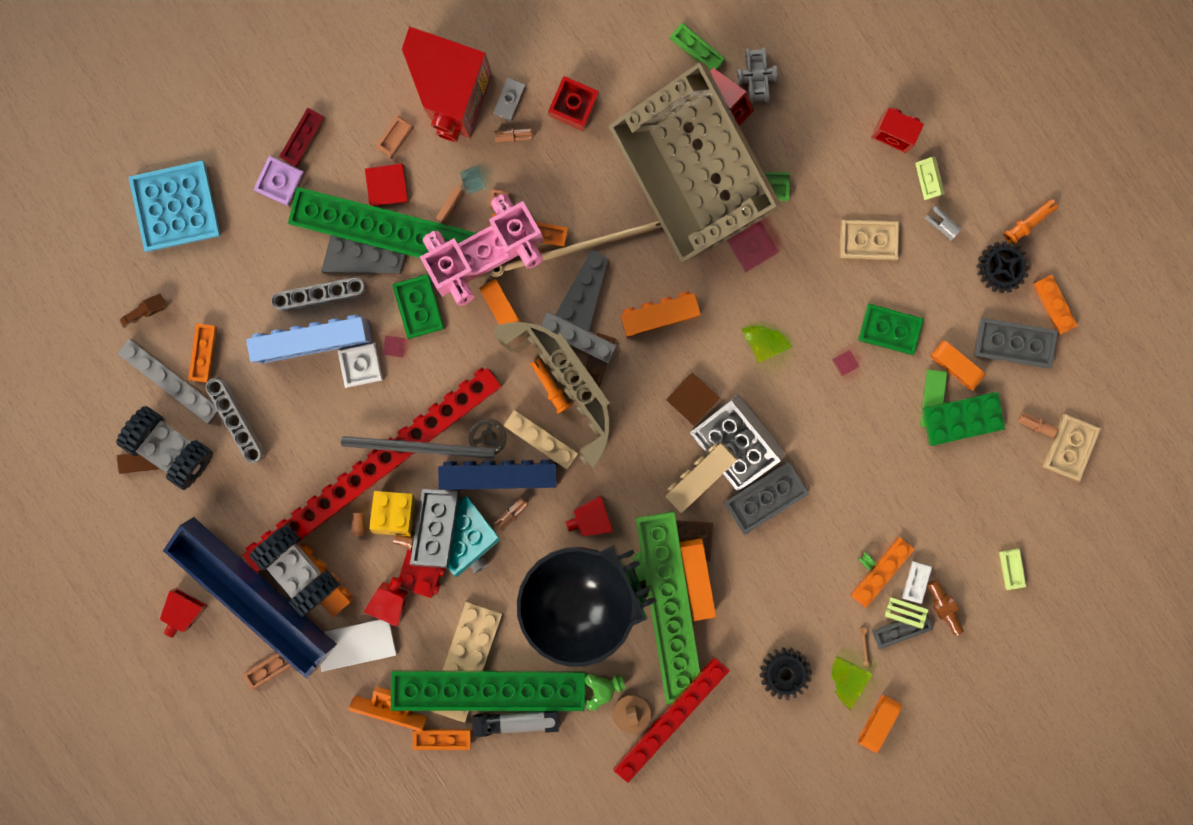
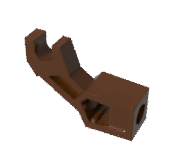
(146, 308)

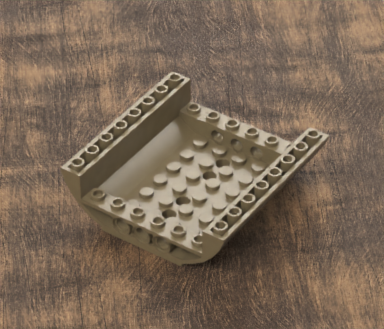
(553, 351)

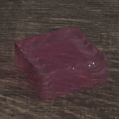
(393, 346)
(845, 363)

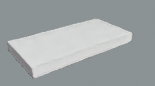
(360, 644)

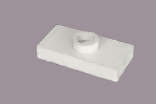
(917, 582)

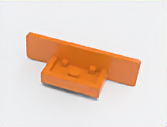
(380, 708)

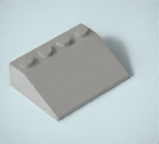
(744, 436)

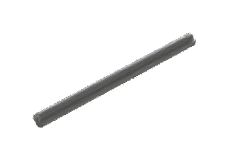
(417, 447)

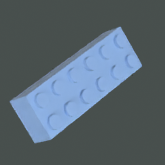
(309, 340)

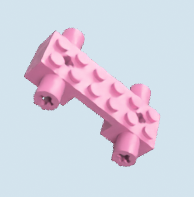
(483, 250)

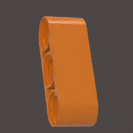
(498, 302)
(957, 365)
(879, 723)

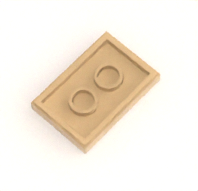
(869, 240)
(1071, 447)

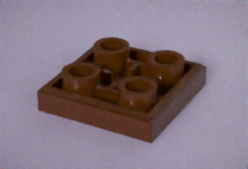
(693, 399)
(696, 530)

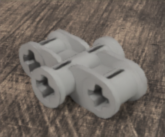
(757, 75)

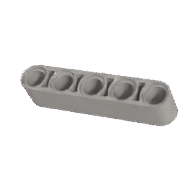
(310, 294)
(227, 416)

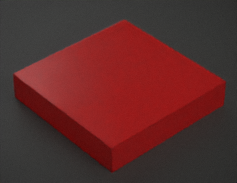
(386, 185)

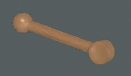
(863, 631)

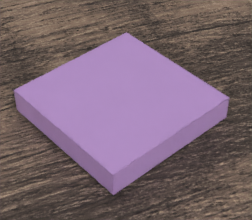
(279, 181)

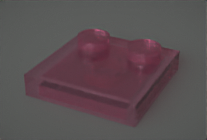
(752, 246)

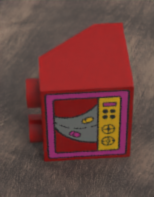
(448, 81)

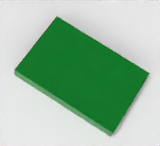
(418, 306)
(890, 329)

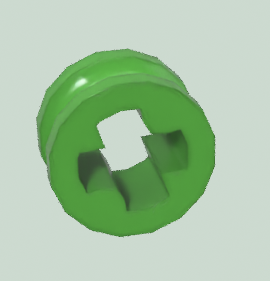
(867, 561)

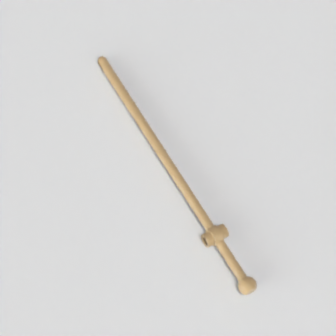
(577, 247)

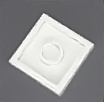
(360, 365)

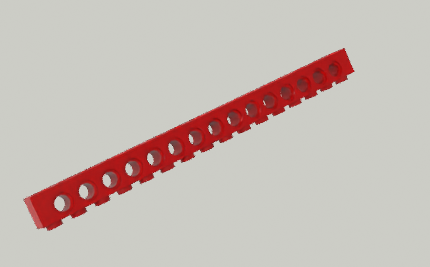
(345, 480)

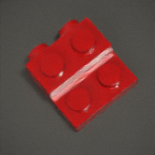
(419, 578)

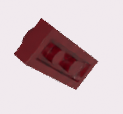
(302, 137)

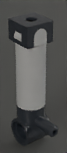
(487, 724)

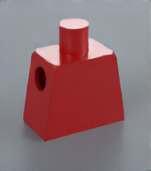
(590, 518)
(388, 602)
(180, 612)

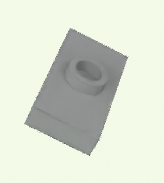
(509, 99)

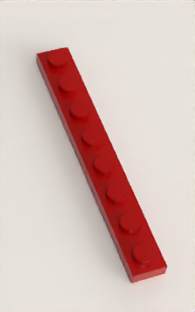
(671, 719)

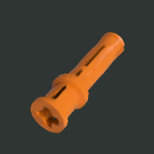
(1024, 227)
(555, 394)

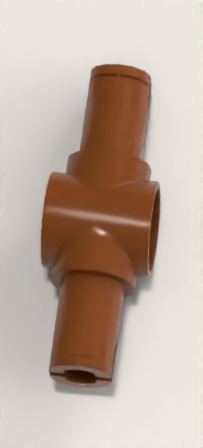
(945, 607)

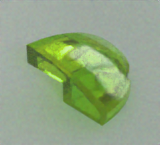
(765, 342)
(849, 681)

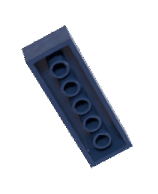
(497, 476)

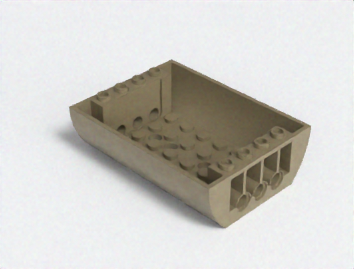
(681, 177)

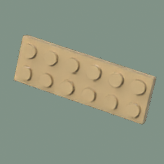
(471, 645)

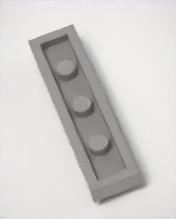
(579, 337)

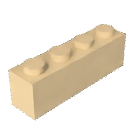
(540, 439)
(701, 477)

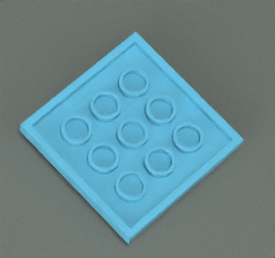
(174, 206)

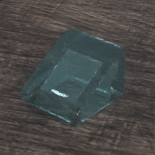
(472, 180)

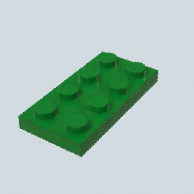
(963, 418)

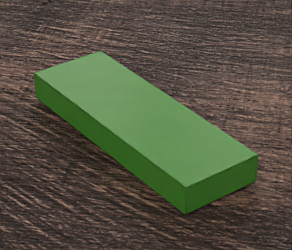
(696, 47)
(933, 390)

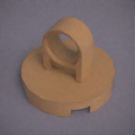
(631, 713)

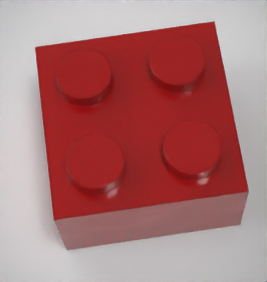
(573, 103)
(897, 130)

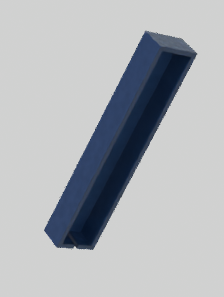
(249, 597)

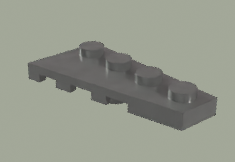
(356, 257)
(582, 297)

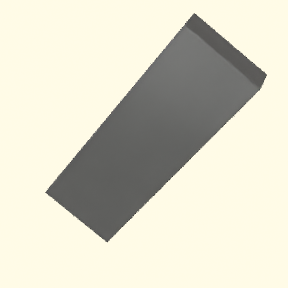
(899, 631)

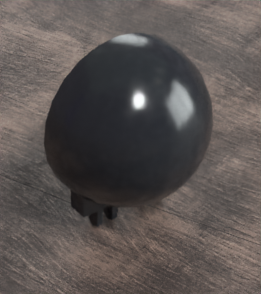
(580, 605)

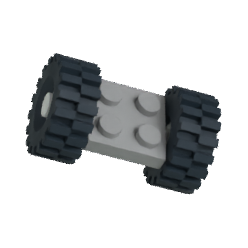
(164, 447)
(294, 570)

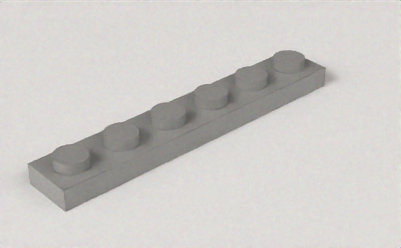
(168, 380)

